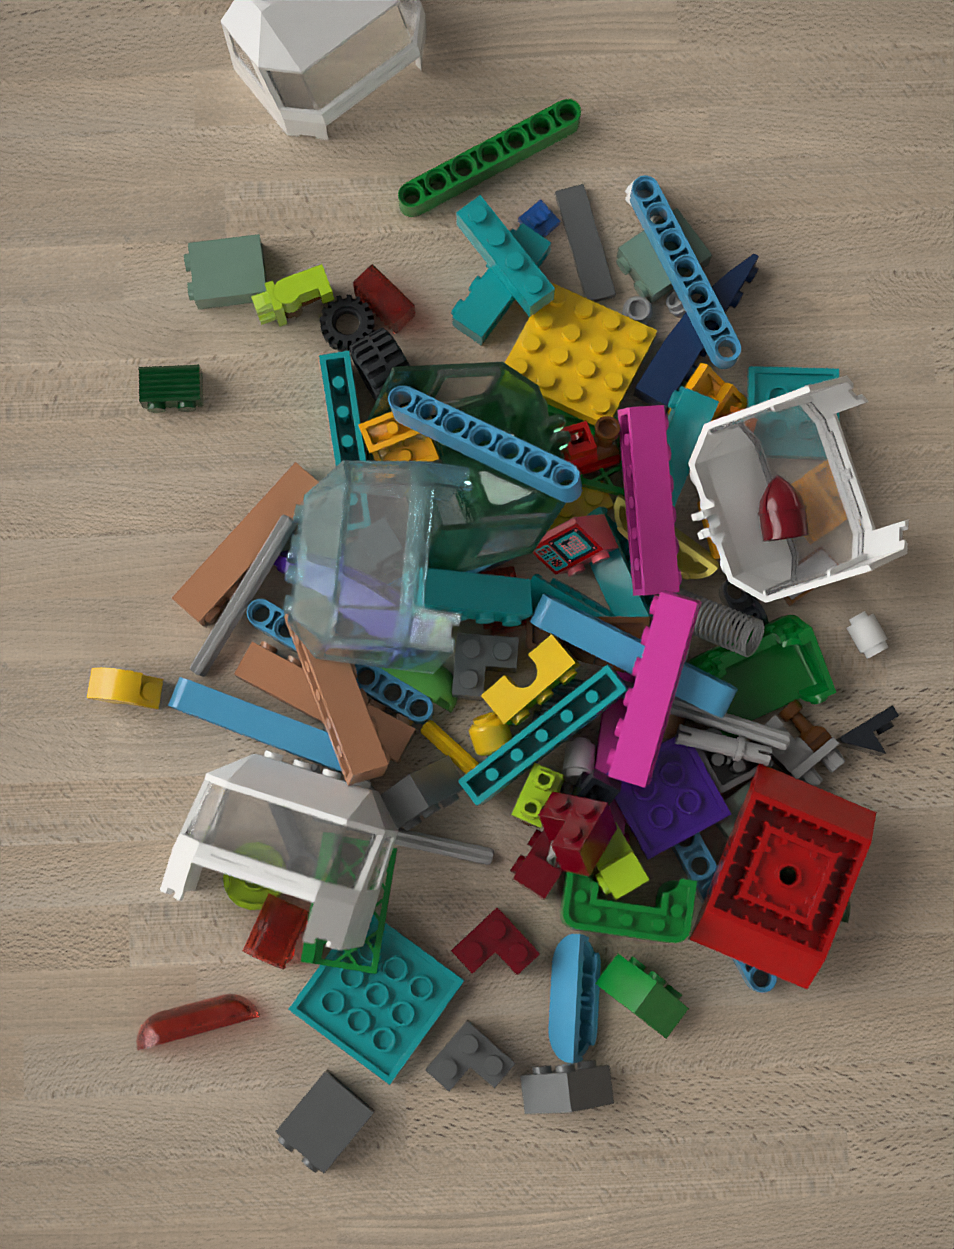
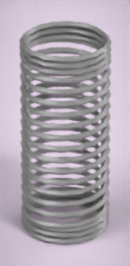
(742, 648)

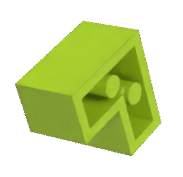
(619, 867)

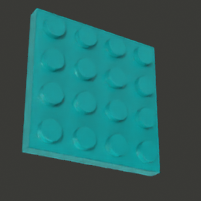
(381, 1014)

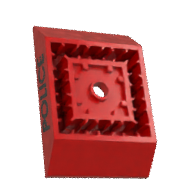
(749, 907)

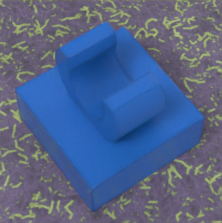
(540, 219)

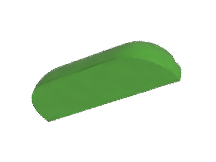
(435, 686)

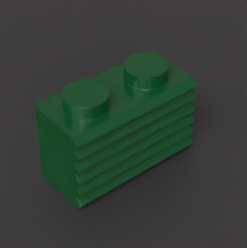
(171, 387)

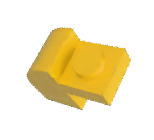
(125, 687)

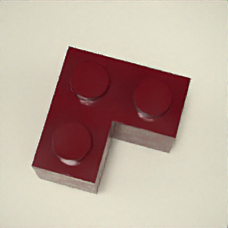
(578, 830)
(533, 870)
(498, 936)

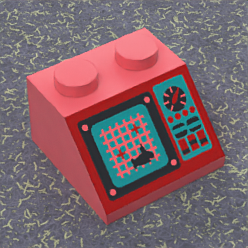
(576, 544)

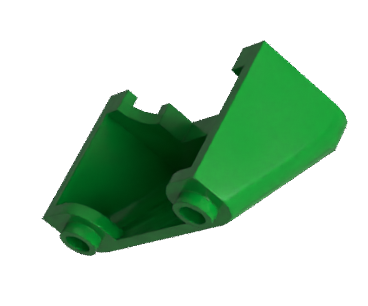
(780, 670)

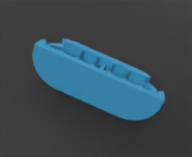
(574, 998)

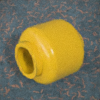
(488, 734)

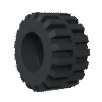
(375, 358)

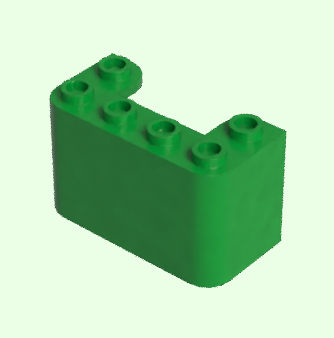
(665, 923)

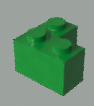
(643, 994)

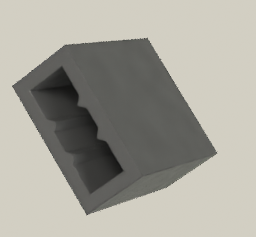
(324, 1122)

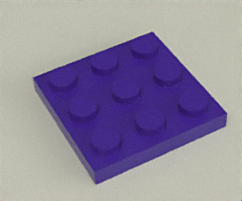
(675, 802)

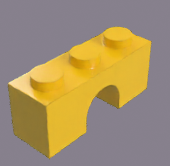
(553, 665)

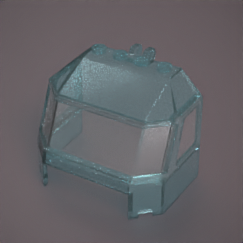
(365, 565)

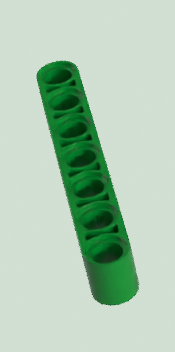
(497, 146)

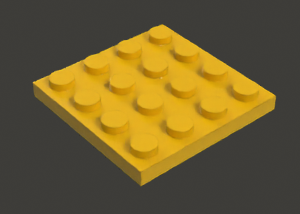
(581, 354)

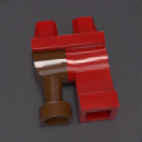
(593, 451)

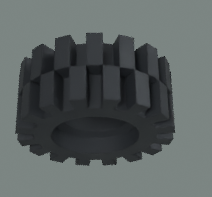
(346, 306)

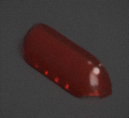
(195, 1019)

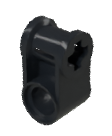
(746, 604)

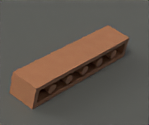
(228, 564)
(289, 684)
(344, 715)

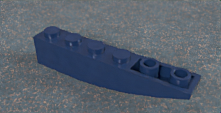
(683, 346)

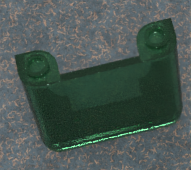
(492, 490)

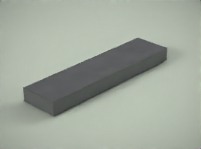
(585, 243)

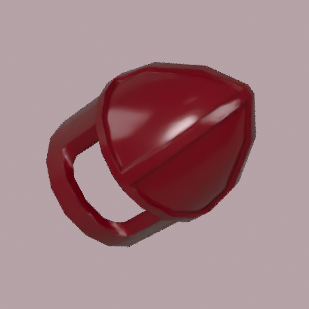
(782, 511)

